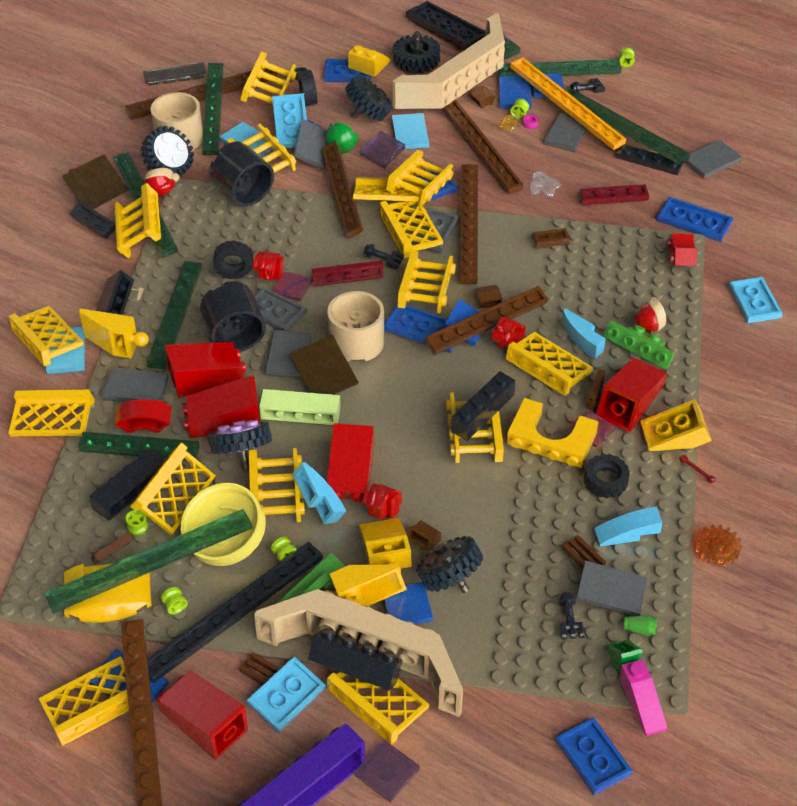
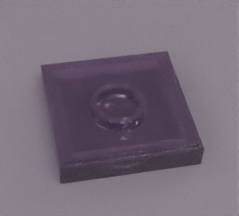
(382, 149)
(387, 770)

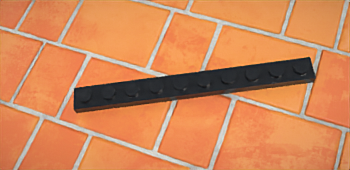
(232, 611)

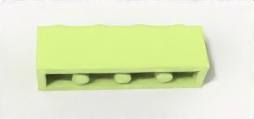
(300, 407)

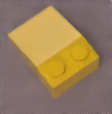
(676, 428)

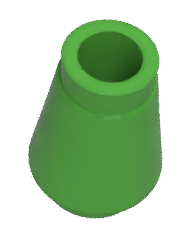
(642, 624)

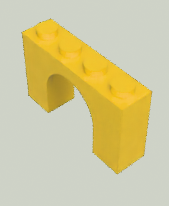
(568, 450)

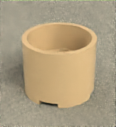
(180, 112)
(357, 324)

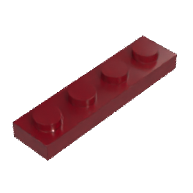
(614, 194)
(347, 273)

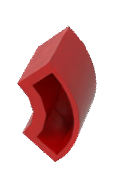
(682, 250)
(143, 415)

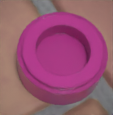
(530, 121)

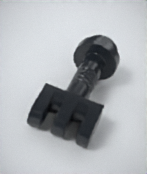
(594, 84)
(393, 260)
(567, 601)

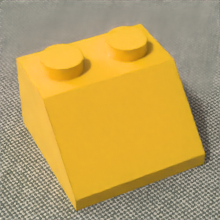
(366, 60)

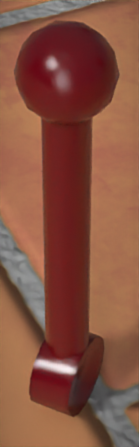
(684, 459)

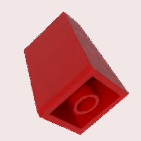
(203, 366)
(630, 394)
(221, 407)
(351, 460)
(204, 713)

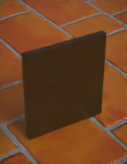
(95, 182)
(324, 367)

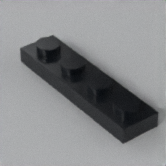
(648, 159)

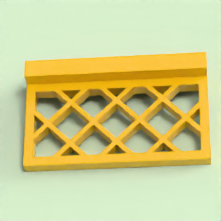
(375, 189)
(397, 229)
(32, 339)
(544, 369)
(53, 400)
(158, 482)
(98, 712)
(369, 714)

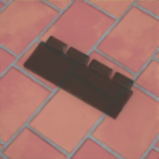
(169, 74)

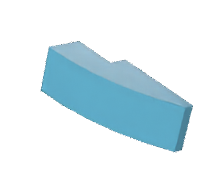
(583, 334)
(319, 494)
(629, 527)

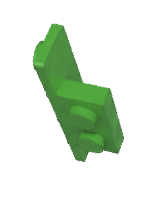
(640, 342)
(318, 578)

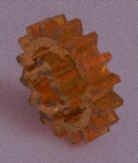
(718, 545)

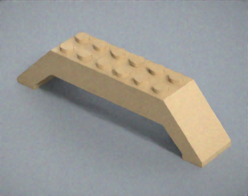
(454, 76)
(417, 647)

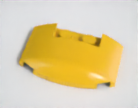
(112, 604)

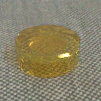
(508, 122)

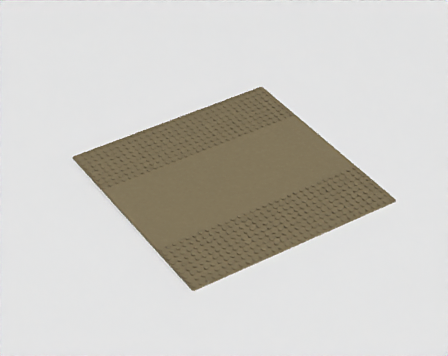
(516, 510)

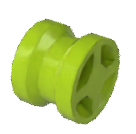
(629, 54)
(516, 111)
(141, 524)
(282, 548)
(173, 599)

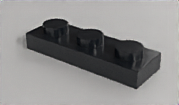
(93, 220)

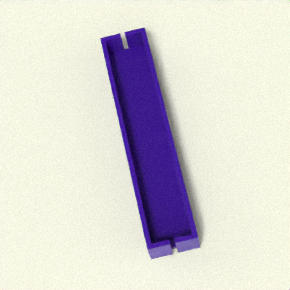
(314, 773)

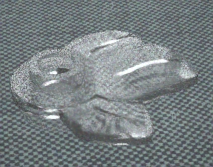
(543, 184)

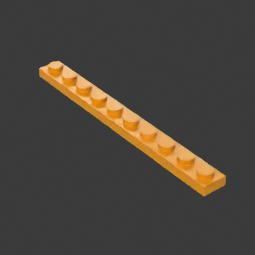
(568, 103)

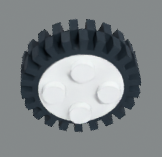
(167, 150)

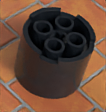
(241, 174)
(233, 315)

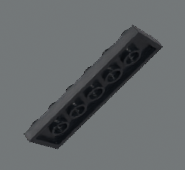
(446, 24)

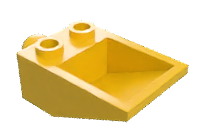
(112, 332)
(386, 543)
(367, 583)

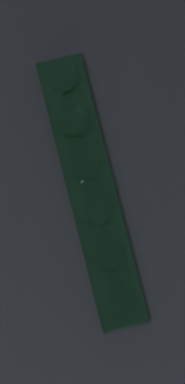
(132, 445)

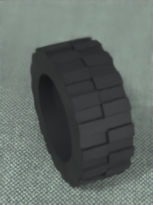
(308, 87)
(233, 248)
(604, 488)

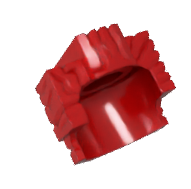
(269, 265)
(508, 332)
(382, 501)

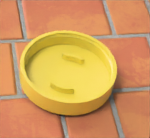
(216, 503)

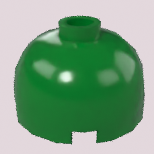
(342, 135)

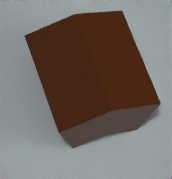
(482, 96)
(488, 296)
(424, 535)

